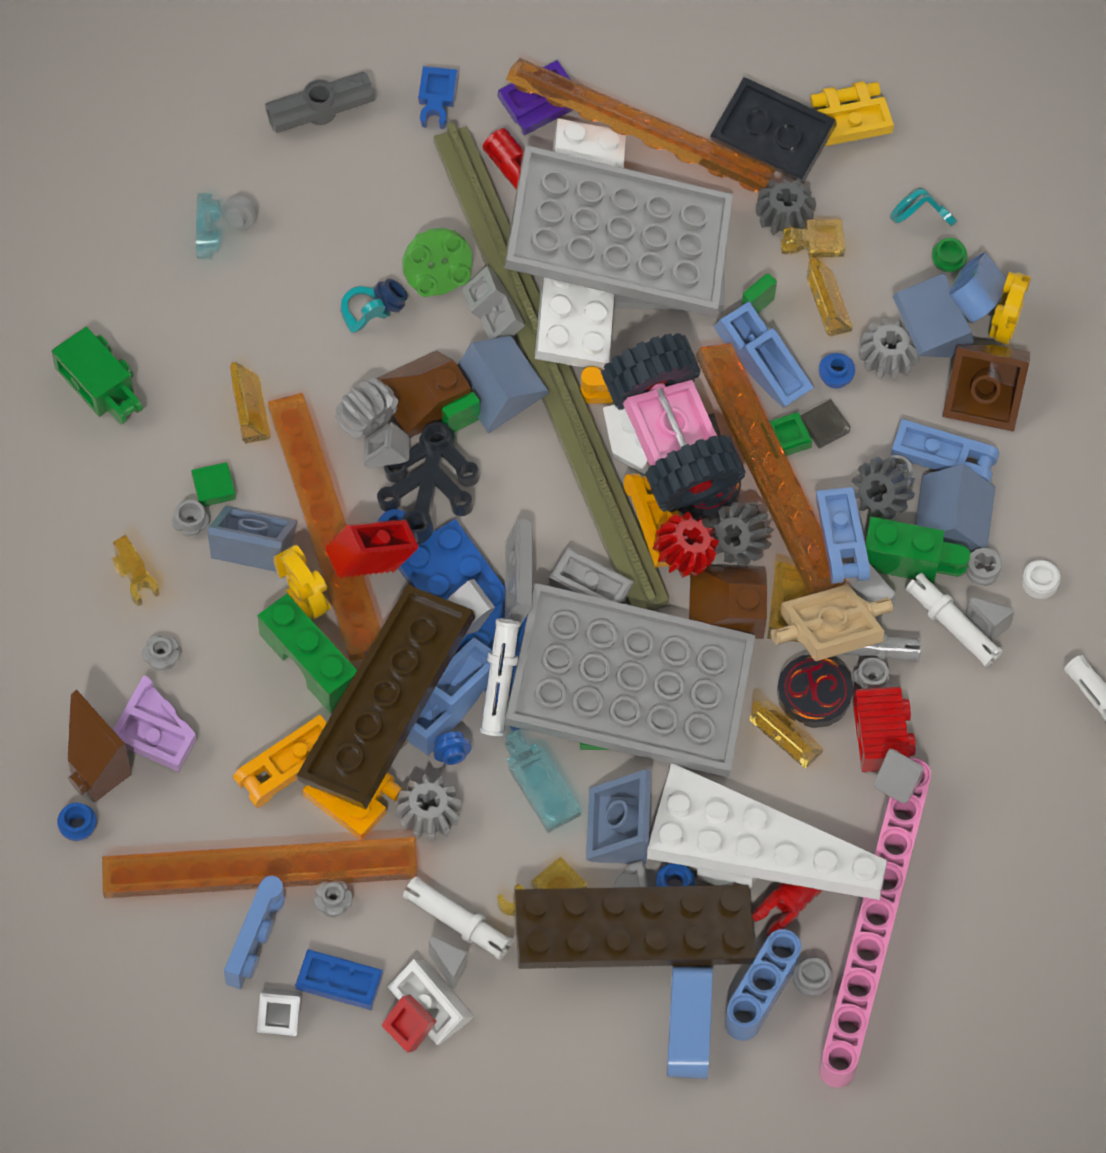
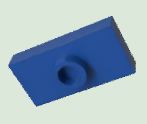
(339, 979)

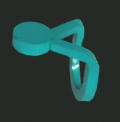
(897, 217)
(371, 310)

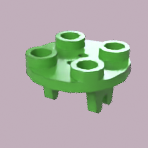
(441, 275)

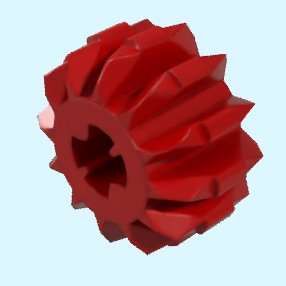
(685, 545)

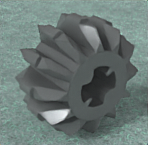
(785, 205)
(885, 501)
(742, 546)

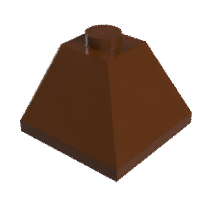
(987, 385)
(424, 389)
(730, 598)
(95, 751)

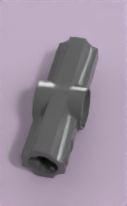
(335, 95)

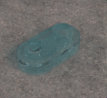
(206, 238)

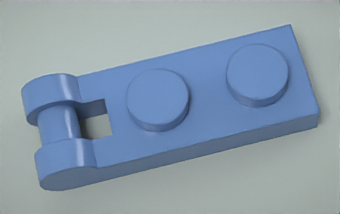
(942, 449)
(842, 534)
(255, 929)

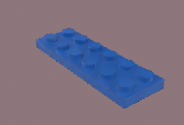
(447, 564)

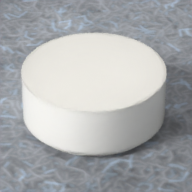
(1041, 579)

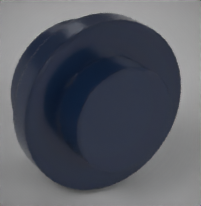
(391, 294)

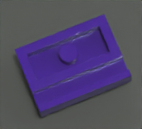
(530, 109)

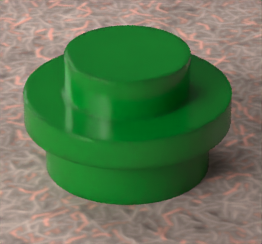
(949, 255)

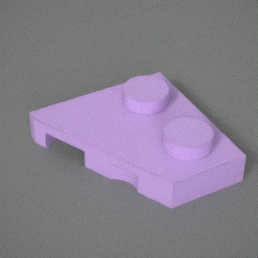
(154, 729)

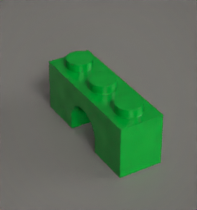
(296, 636)

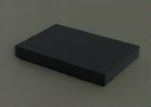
(773, 129)

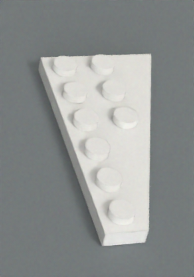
(733, 834)

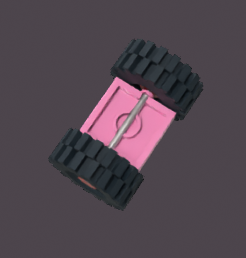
(671, 422)

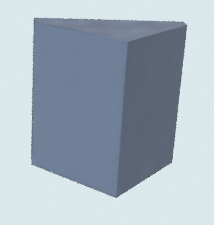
(933, 318)
(500, 380)
(958, 504)
(249, 537)
(619, 820)

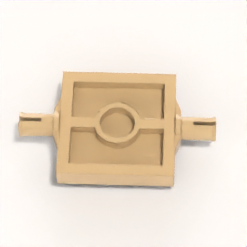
(832, 622)

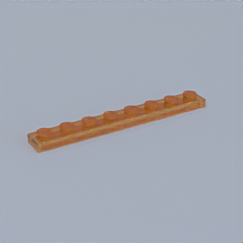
(632, 121)
(767, 464)
(323, 520)
(248, 866)

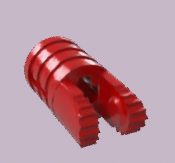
(505, 154)
(787, 899)

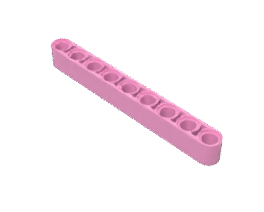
(872, 938)

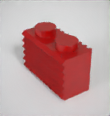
(371, 548)
(881, 725)

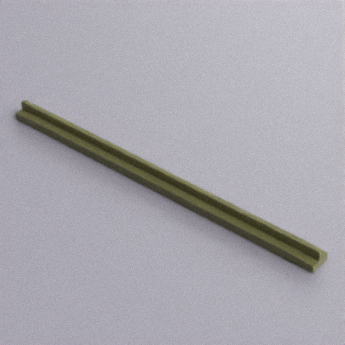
(564, 402)

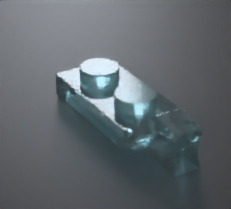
(540, 783)

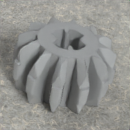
(888, 349)
(366, 408)
(437, 817)

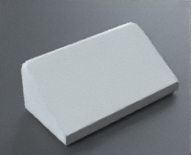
(434, 996)

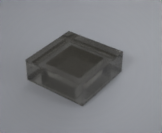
(825, 424)

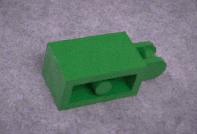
(97, 375)
(913, 549)

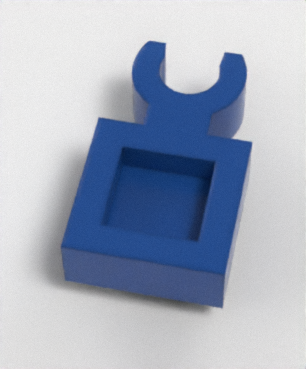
(436, 91)

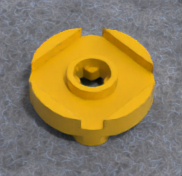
(1010, 307)
(304, 586)

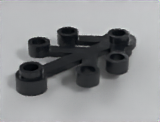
(434, 443)

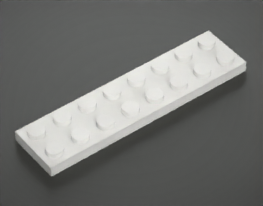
(572, 318)

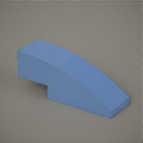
(763, 355)
(453, 696)

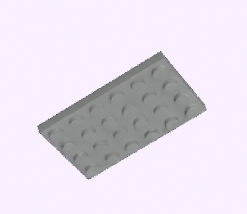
(619, 231)
(630, 680)

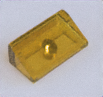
(828, 298)
(249, 404)
(786, 587)
(785, 733)

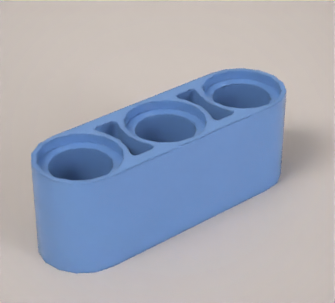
(978, 287)
(765, 967)
(690, 1022)

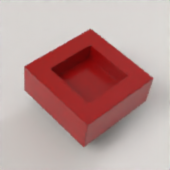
(408, 1023)

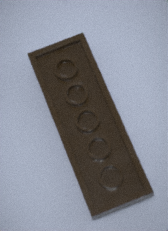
(386, 696)
(633, 926)

